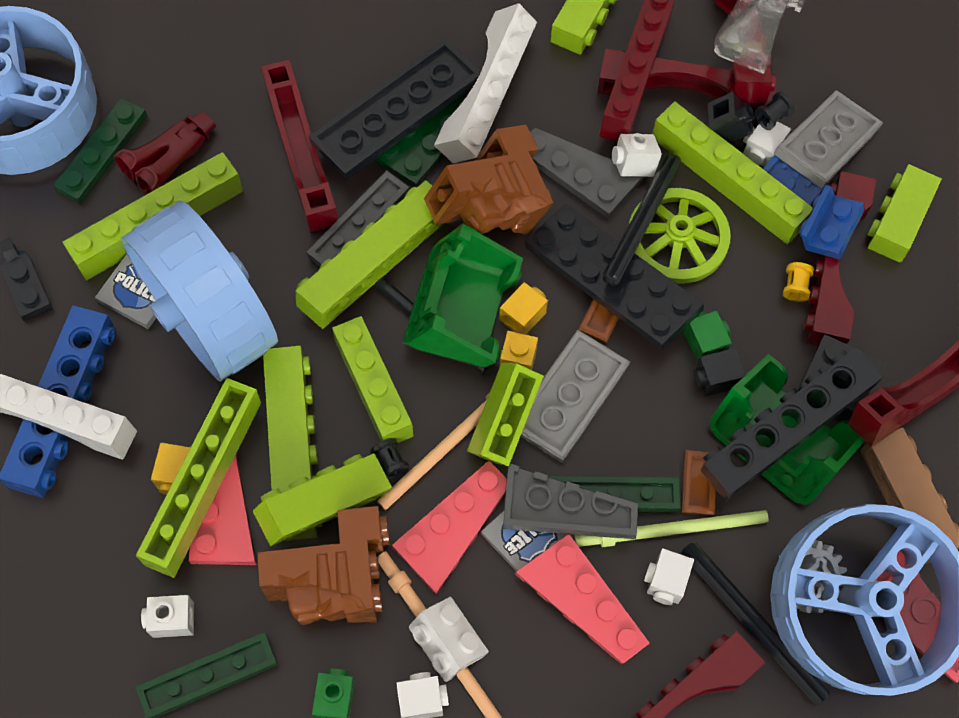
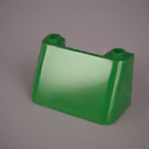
(462, 297)
(807, 467)

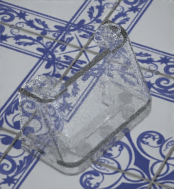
(751, 31)

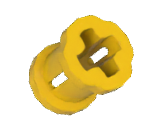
(798, 281)

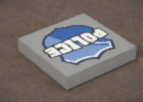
(127, 294)
(518, 546)

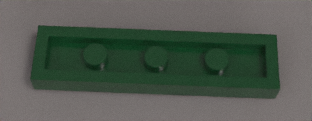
(100, 150)
(650, 493)
(206, 676)

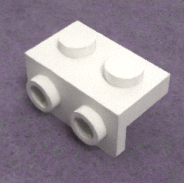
(447, 638)

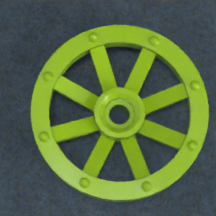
(685, 238)

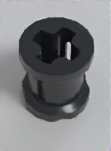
(773, 111)
(390, 458)

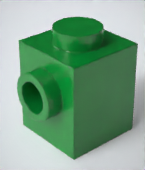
(708, 335)
(333, 694)

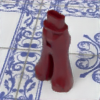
(158, 159)

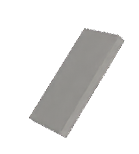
(828, 139)
(572, 395)

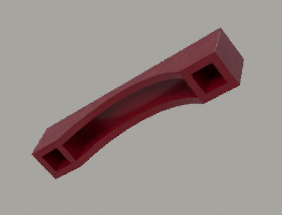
(636, 68)
(672, 74)
(745, 82)
(301, 154)
(830, 308)
(898, 404)
(723, 670)

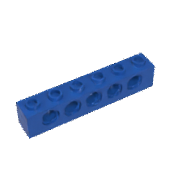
(79, 327)

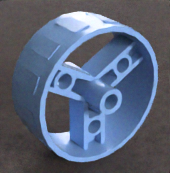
(64, 108)
(200, 290)
(872, 598)

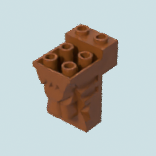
(494, 189)
(331, 578)

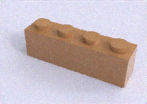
(907, 481)

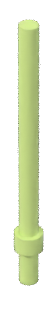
(680, 527)

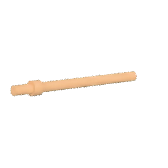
(431, 458)
(401, 584)

